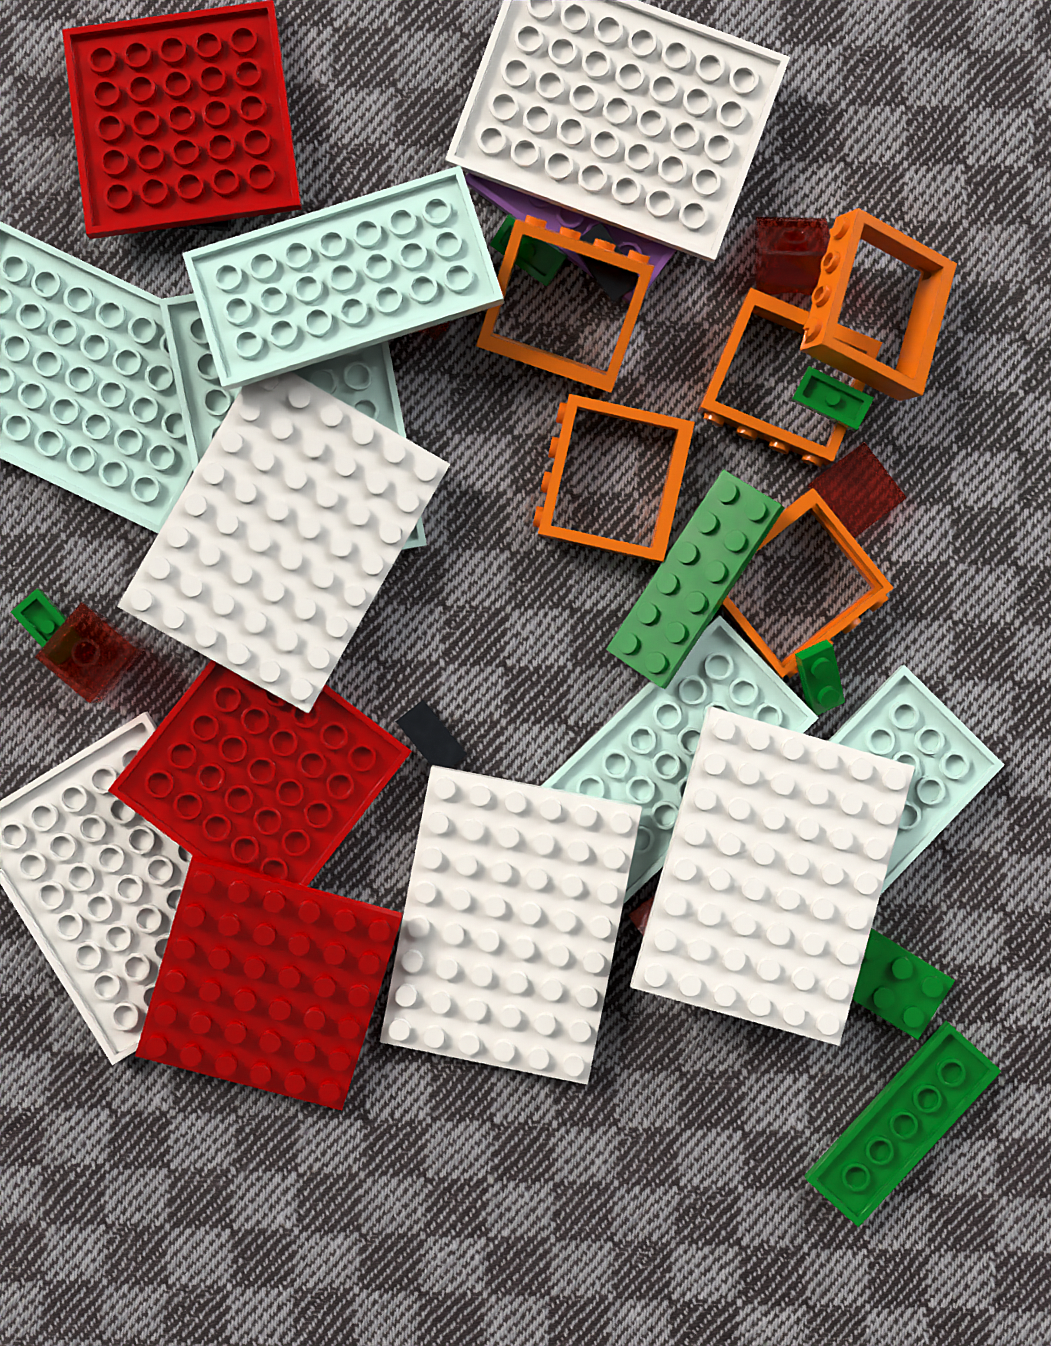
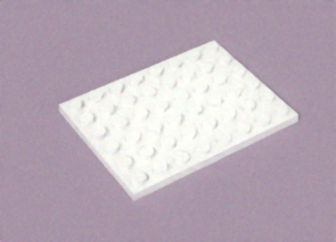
(619, 116)
(284, 536)
(772, 876)
(94, 884)
(510, 924)

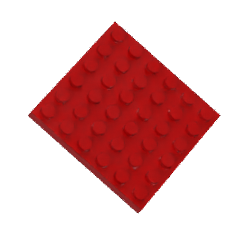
(181, 119)
(258, 778)
(267, 983)

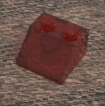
(789, 253)
(90, 653)

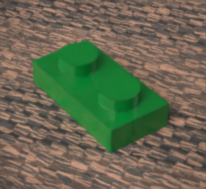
(535, 256)
(832, 399)
(39, 616)
(820, 677)

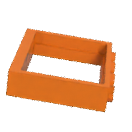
(925, 316)
(546, 360)
(751, 427)
(670, 492)
(848, 618)

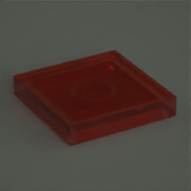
(858, 490)

